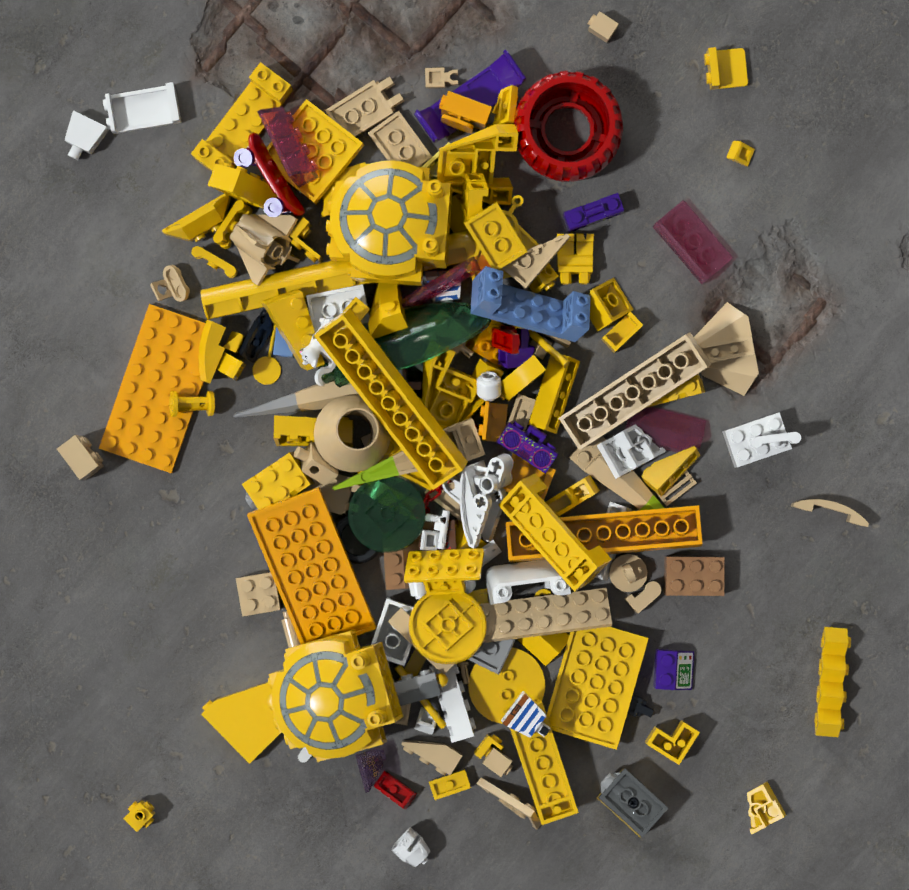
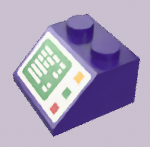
(673, 669)

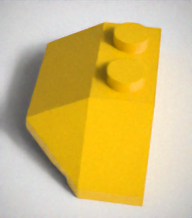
(201, 221)

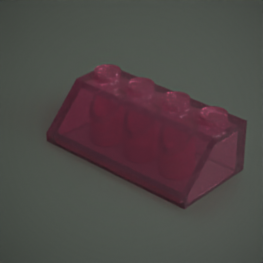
(289, 145)

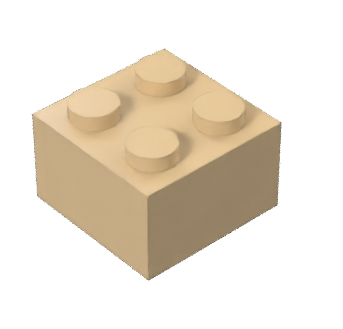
(81, 457)
(258, 594)

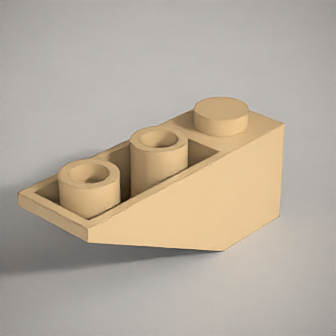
(438, 754)

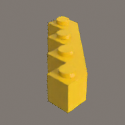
(830, 689)

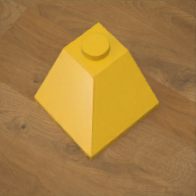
(607, 304)

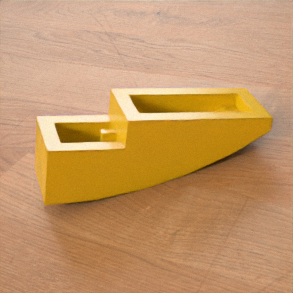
(209, 350)
(573, 495)

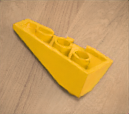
(386, 311)

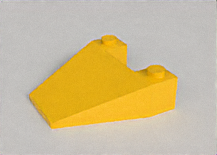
(477, 155)
(450, 392)

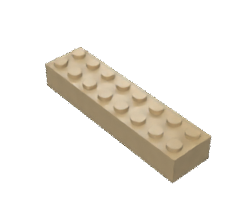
(635, 391)

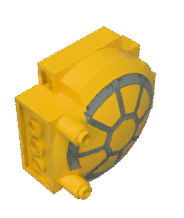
(390, 223)
(334, 696)

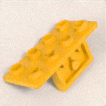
(444, 569)

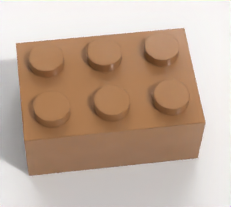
(693, 576)

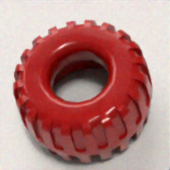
(582, 94)

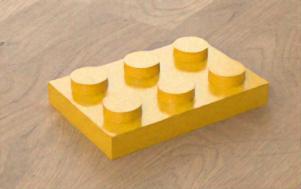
(495, 236)

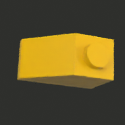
(230, 366)

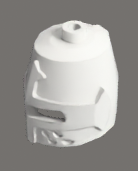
(411, 848)

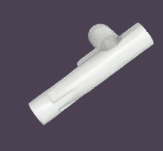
(440, 526)

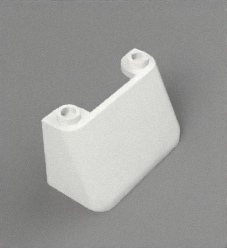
(502, 577)

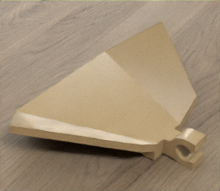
(730, 349)

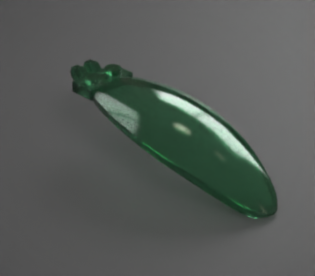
(429, 333)

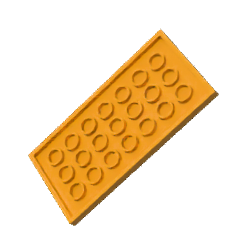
(161, 362)
(311, 567)

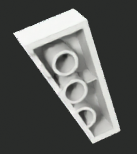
(455, 707)

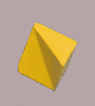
(234, 342)

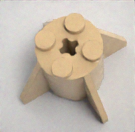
(263, 243)

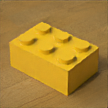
(240, 184)

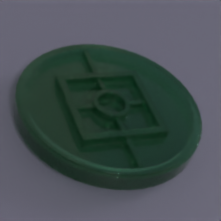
(387, 514)

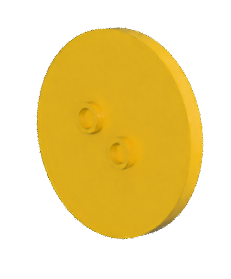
(447, 627)
(496, 692)

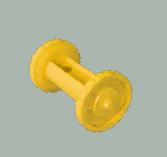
(191, 403)

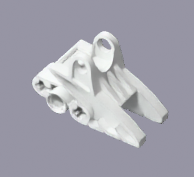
(476, 496)

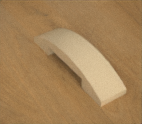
(853, 517)

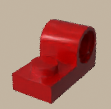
(506, 339)

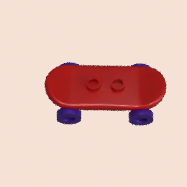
(258, 155)

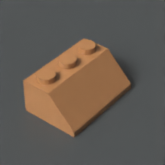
(395, 567)

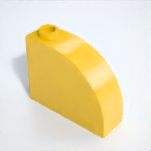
(521, 378)

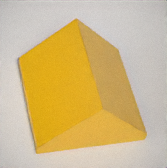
(545, 647)

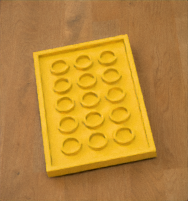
(596, 684)

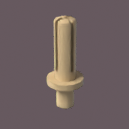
(464, 671)

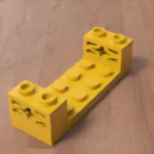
(242, 119)
(551, 535)
(545, 774)

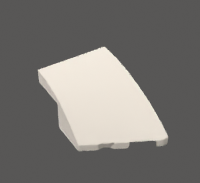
(628, 450)

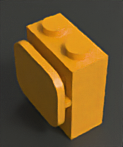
(463, 112)

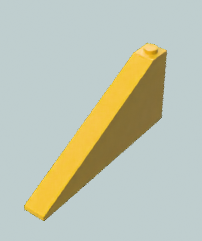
(244, 720)

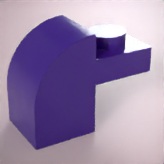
(525, 351)

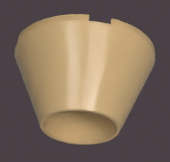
(334, 450)

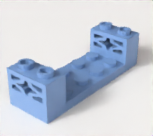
(529, 310)

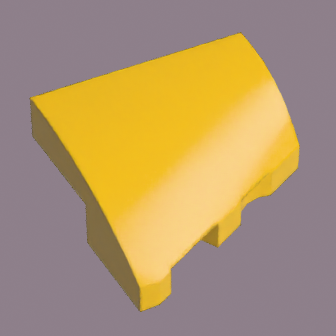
(763, 807)

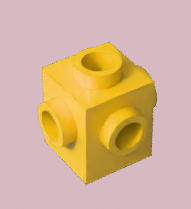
(544, 280)
(137, 821)

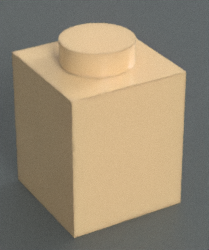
(602, 26)
(498, 762)

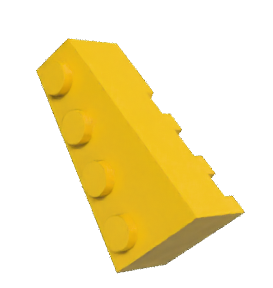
(293, 322)
(300, 430)

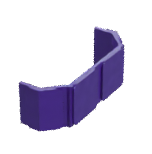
(481, 88)

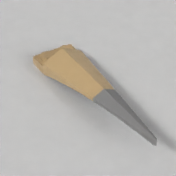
(307, 399)

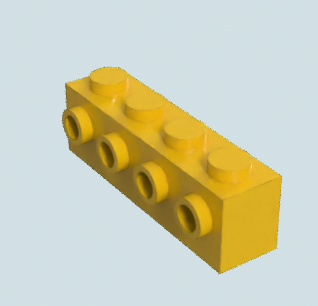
(553, 394)

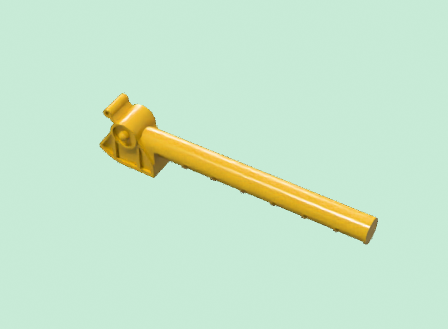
(333, 275)

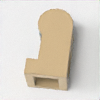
(649, 593)

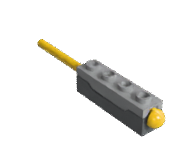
(420, 687)

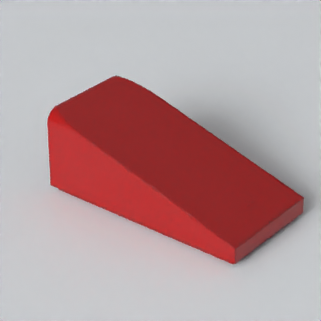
(395, 790)

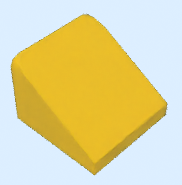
(740, 153)

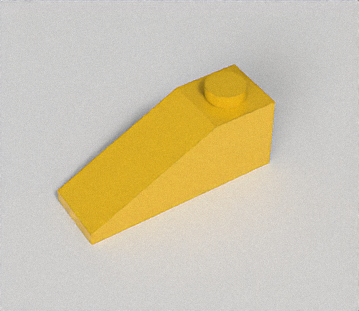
(667, 471)

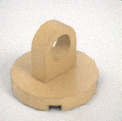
(628, 573)

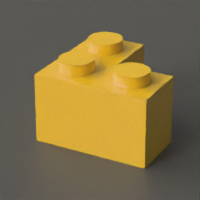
(673, 746)

